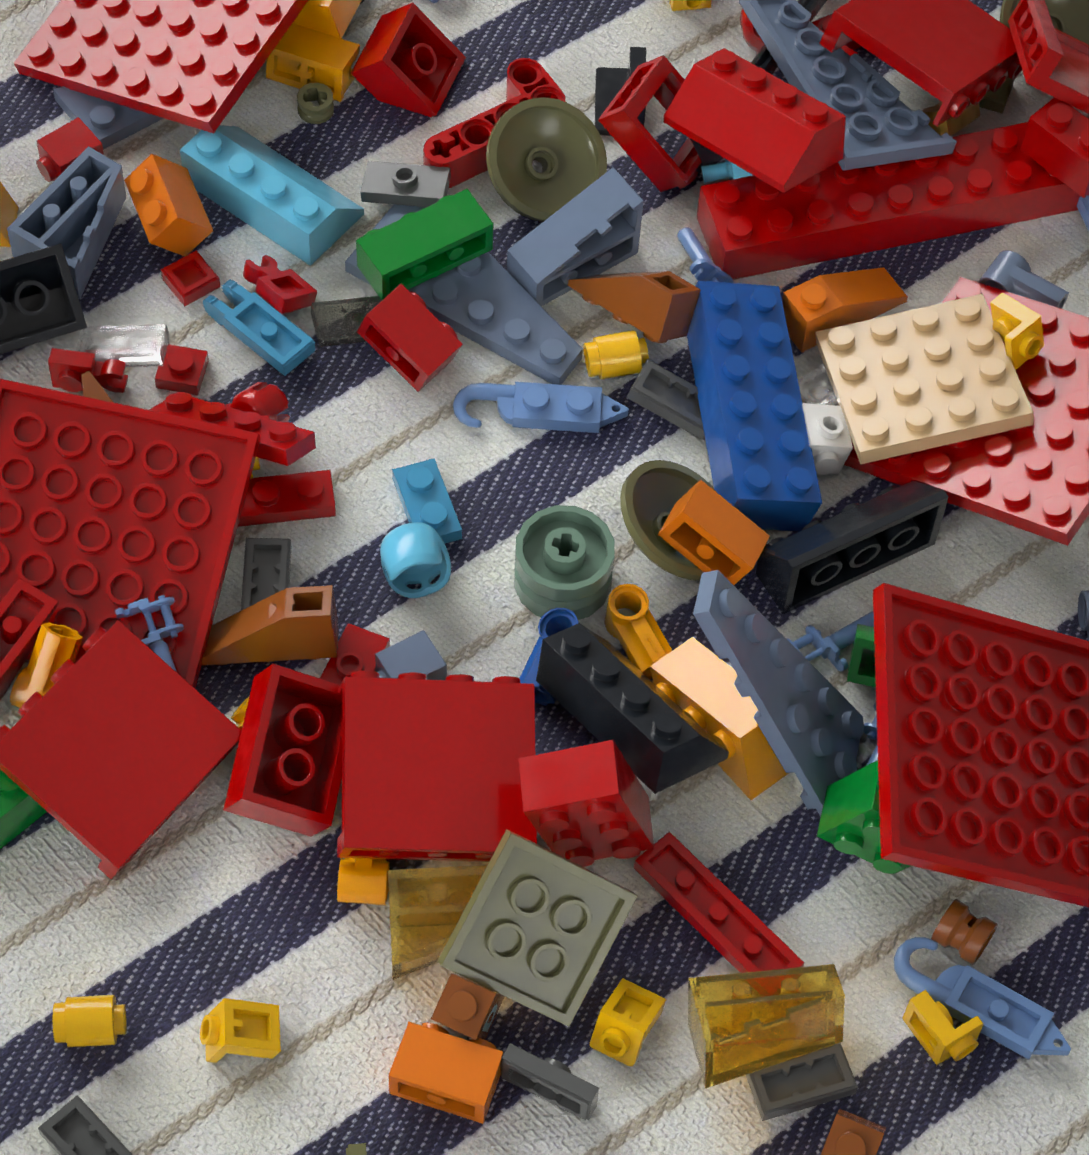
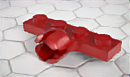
(252, 411)

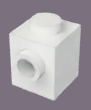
(827, 437)

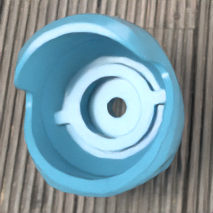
(415, 556)

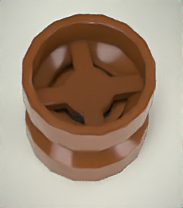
(964, 931)

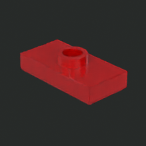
(354, 653)

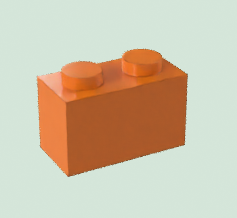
(168, 205)
(713, 533)
(446, 1071)

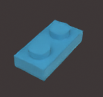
(427, 498)

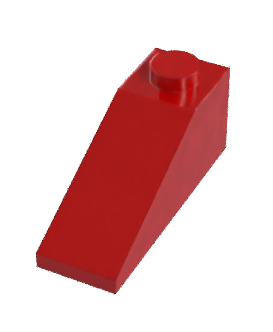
(21, 618)

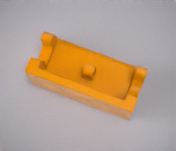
(313, 57)

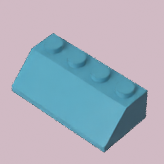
(268, 191)

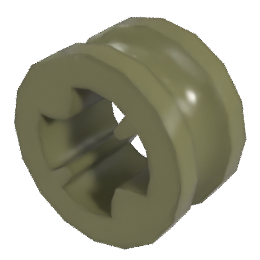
(319, 93)

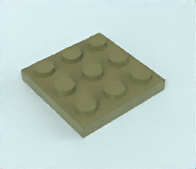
(537, 928)

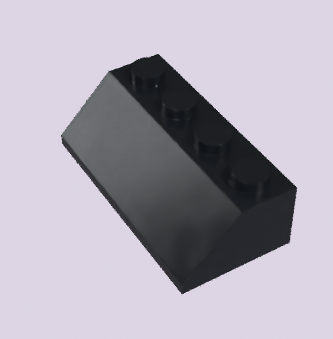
(37, 299)
(851, 544)
(625, 707)

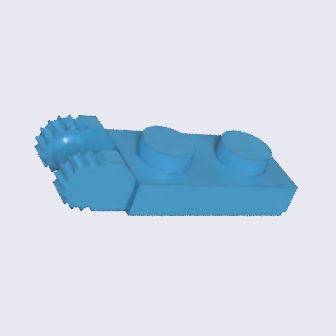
(260, 327)

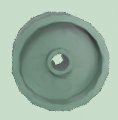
(564, 561)

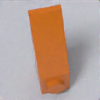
(838, 301)

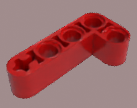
(465, 144)

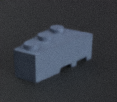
(74, 212)
(579, 239)

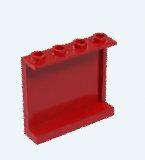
(937, 44)
(1049, 56)
(115, 745)
(433, 765)

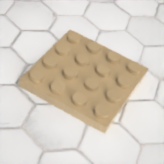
(923, 379)

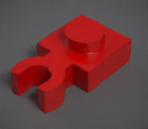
(281, 289)
(69, 365)

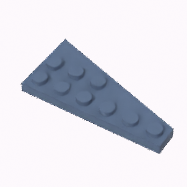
(877, 122)
(493, 311)
(798, 708)

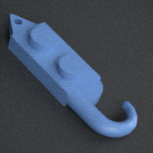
(543, 406)
(969, 993)

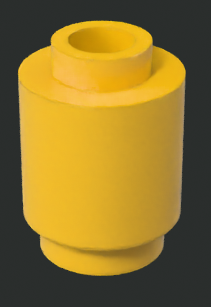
(615, 355)
(89, 1021)

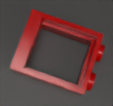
(620, 119)

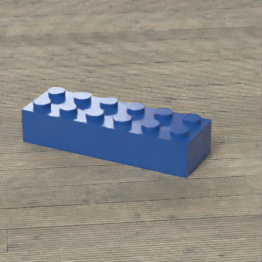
(752, 405)

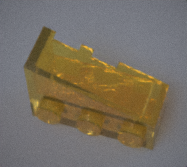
(425, 912)
(762, 1018)

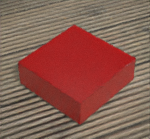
(190, 278)

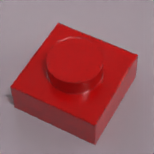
(182, 370)

